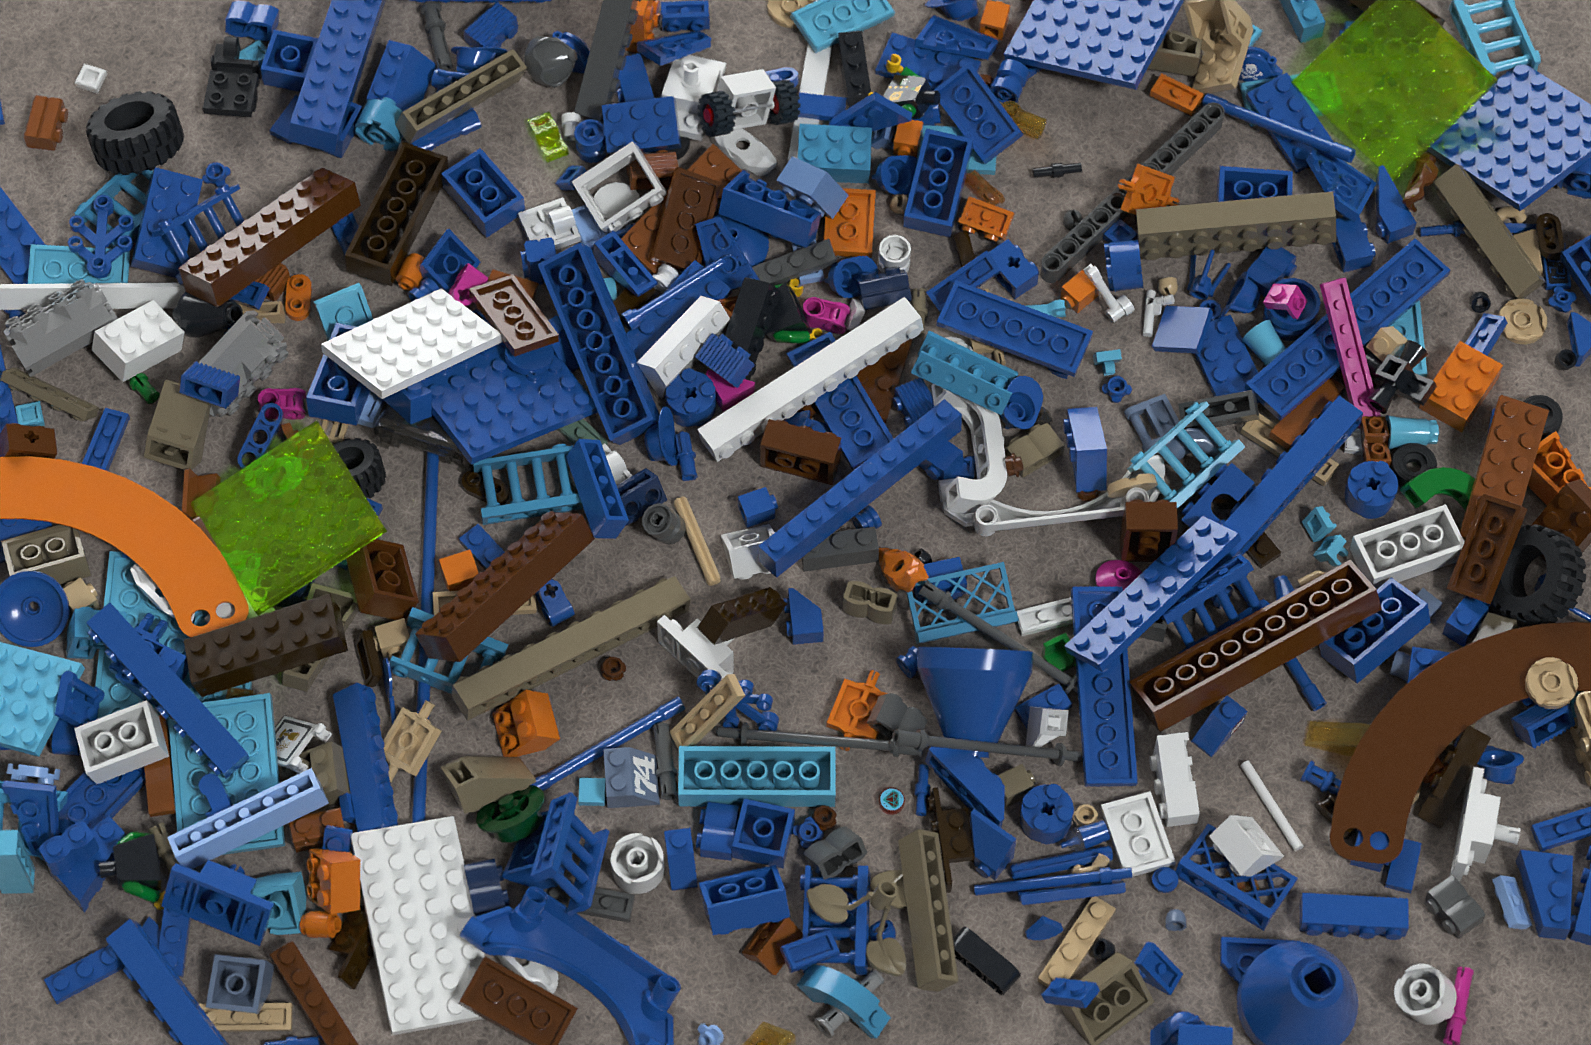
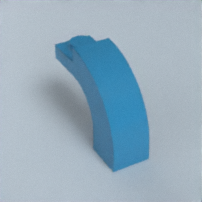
(846, 994)

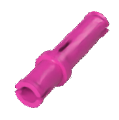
(1458, 1019)

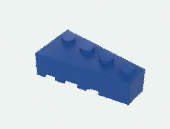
(769, 210)

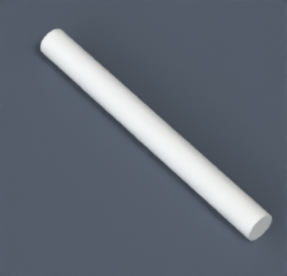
(1271, 805)

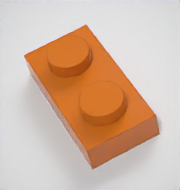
(1176, 94)

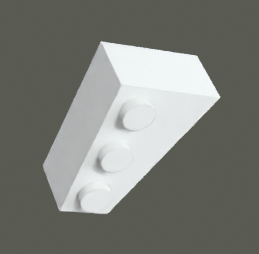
(1174, 780)

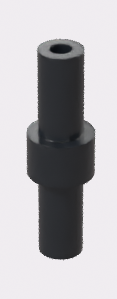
(1057, 170)

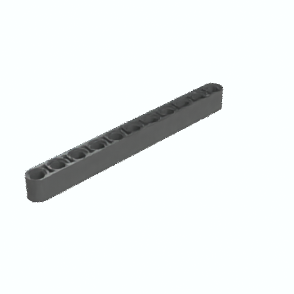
(1105, 210)

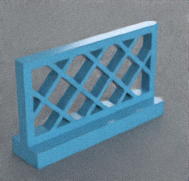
(960, 626)

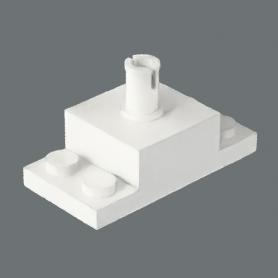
(687, 81)
(694, 649)
(1478, 826)

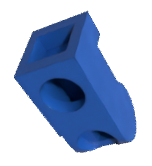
(215, 792)

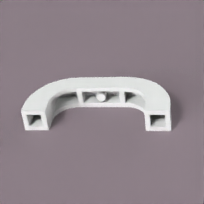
(967, 494)

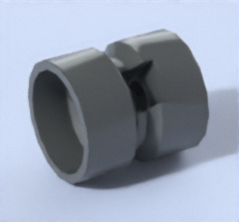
(663, 523)

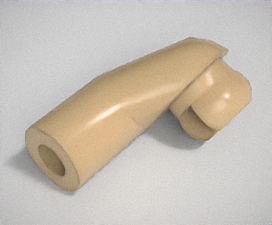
(1510, 212)
(1100, 862)

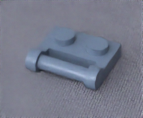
(1159, 415)

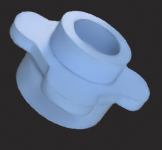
(710, 1035)

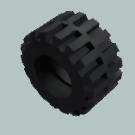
(363, 463)

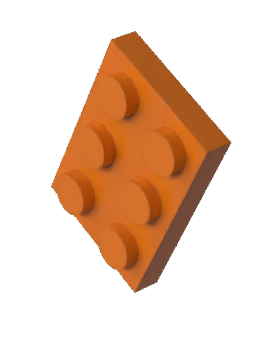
(853, 224)

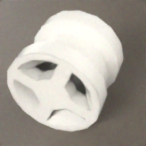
(665, 277)

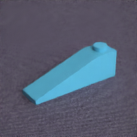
(289, 901)

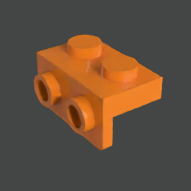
(986, 219)

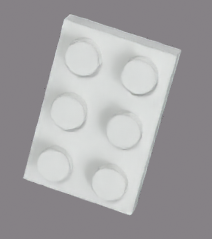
(1137, 834)

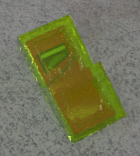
(548, 137)

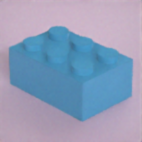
(837, 150)

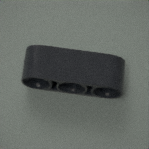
(985, 960)

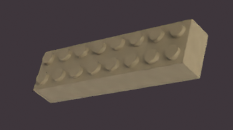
(1236, 225)

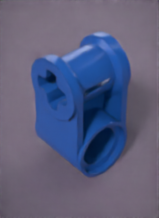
(555, 603)

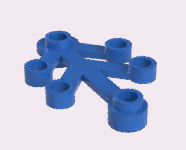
(101, 238)
(765, 720)

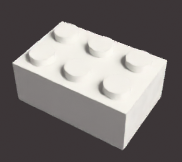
(137, 341)
(121, 742)

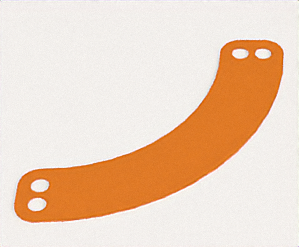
(135, 522)

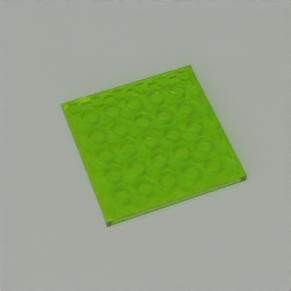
(1394, 83)
(288, 517)

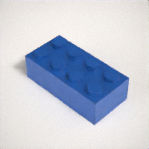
(938, 182)
(167, 197)
(335, 392)
(1377, 637)

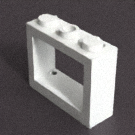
(607, 168)

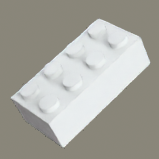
(1408, 547)

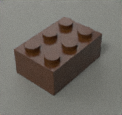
(800, 451)
(1570, 514)
(1147, 530)
(382, 580)

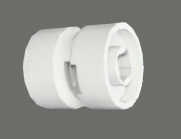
(894, 252)

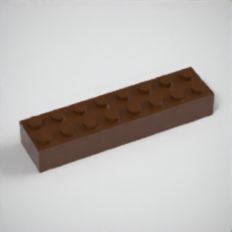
(269, 237)
(504, 586)

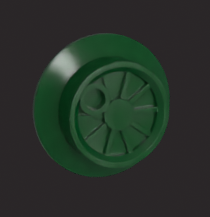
(513, 815)

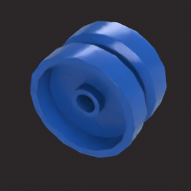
(1284, 324)

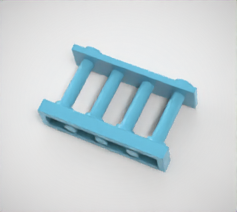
(1470, 33)
(1209, 465)

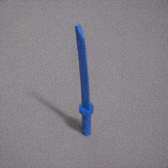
(1457, 229)

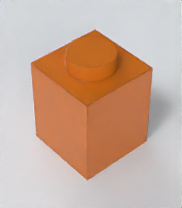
(995, 19)
(908, 138)
(1078, 292)

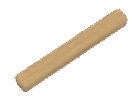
(697, 541)

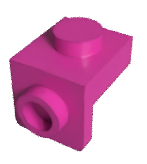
(1286, 298)

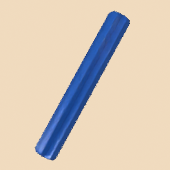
(1058, 863)

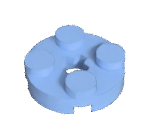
(26, 771)

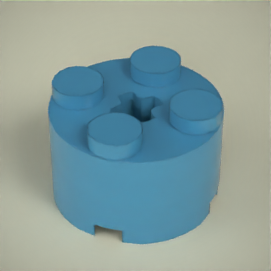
(378, 123)

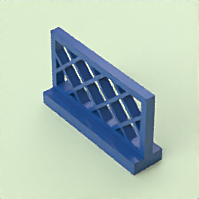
(1229, 895)

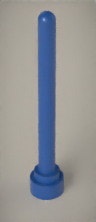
(634, 317)

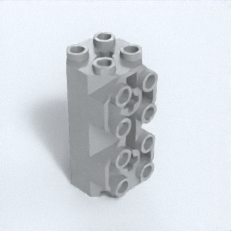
(60, 328)
(248, 351)

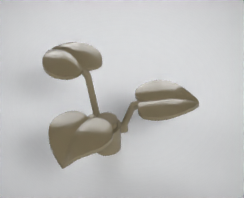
(887, 891)

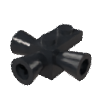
(1399, 378)

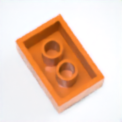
(647, 19)
(1462, 386)

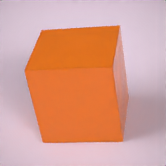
(458, 570)

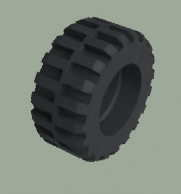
(134, 133)
(1561, 583)

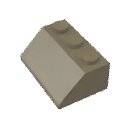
(50, 551)
(1119, 1000)

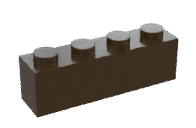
(741, 615)

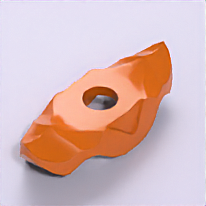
(908, 575)

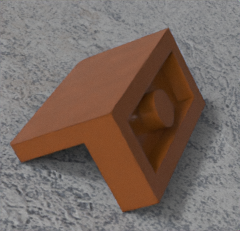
(194, 487)
(767, 943)

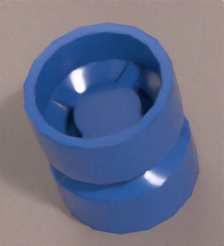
(1010, 81)
(590, 141)

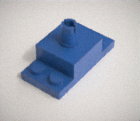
(219, 899)

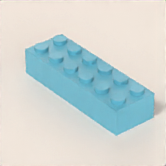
(758, 774)

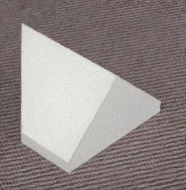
(1045, 725)

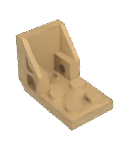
(1225, 41)

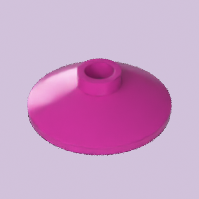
(1110, 574)

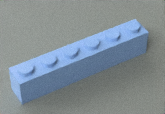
(248, 820)

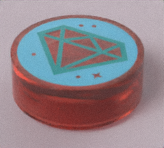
(891, 801)

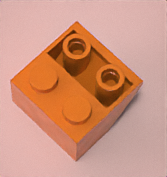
(526, 724)
(334, 880)

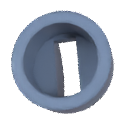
(1178, 917)

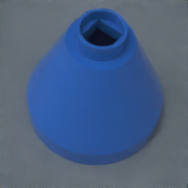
(973, 689)
(1297, 997)

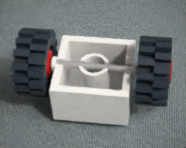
(746, 102)

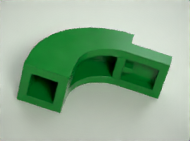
(1439, 481)

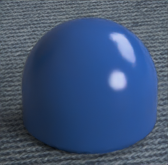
(890, 931)

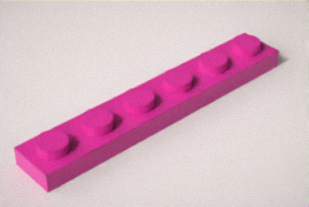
(1348, 344)

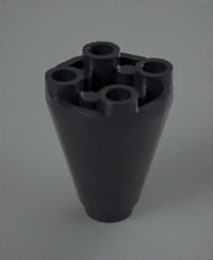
(202, 318)

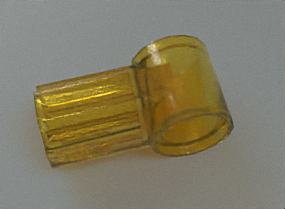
(1027, 122)

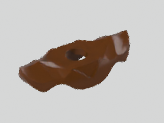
(1424, 175)

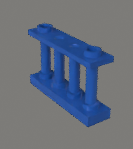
(167, 226)
(1206, 587)
(552, 854)
(858, 932)

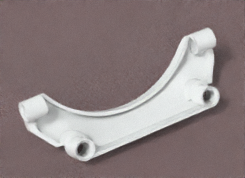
(1008, 517)

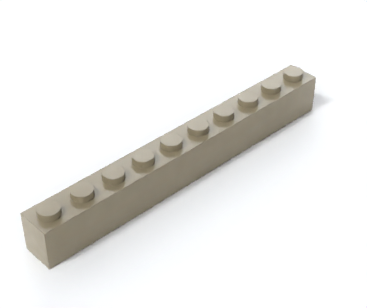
(569, 648)

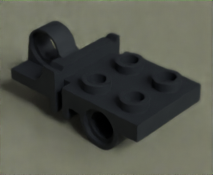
(231, 82)

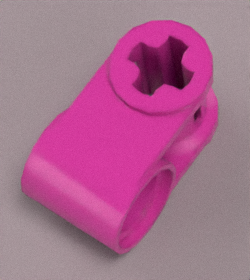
(466, 279)
(827, 314)
(285, 399)

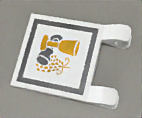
(291, 739)

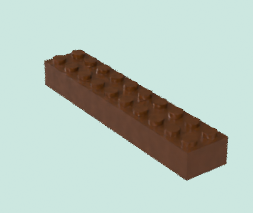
(1255, 645)

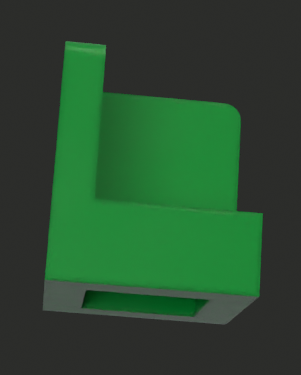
(1056, 654)

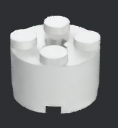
(633, 877)
(1425, 994)

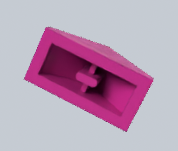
(726, 393)

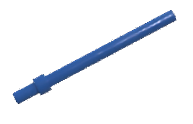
(1105, 875)

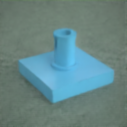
(343, 307)

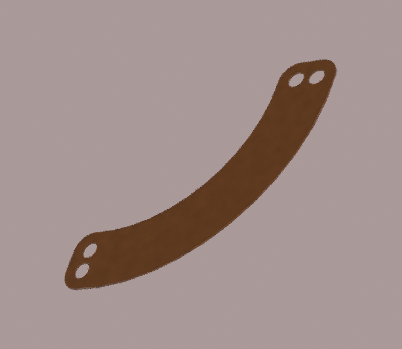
(1429, 716)

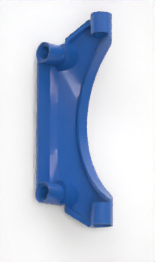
(617, 976)

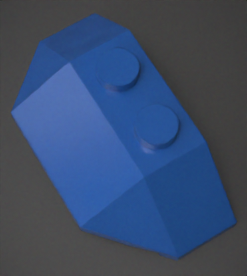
(969, 781)

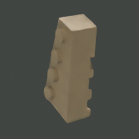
(1177, 54)
(304, 676)

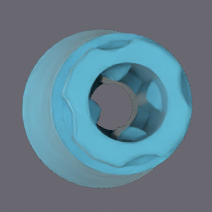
(1264, 342)
(1411, 430)

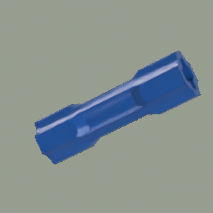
(461, 125)

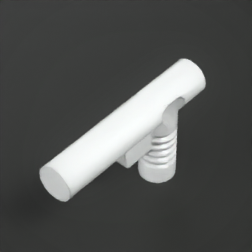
(1154, 309)

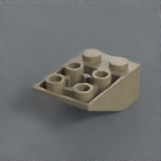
(177, 429)
(329, 767)
(482, 780)

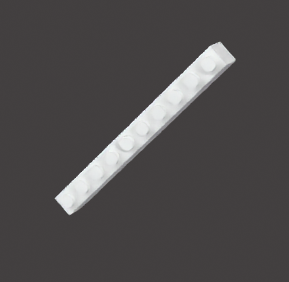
(811, 379)

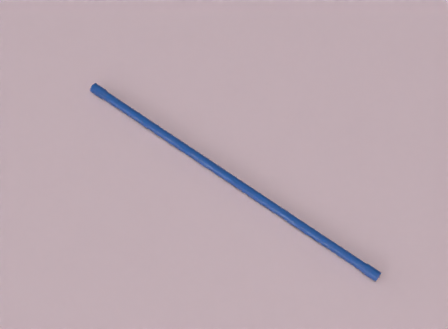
(427, 590)

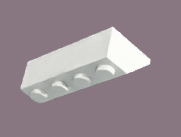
(681, 343)

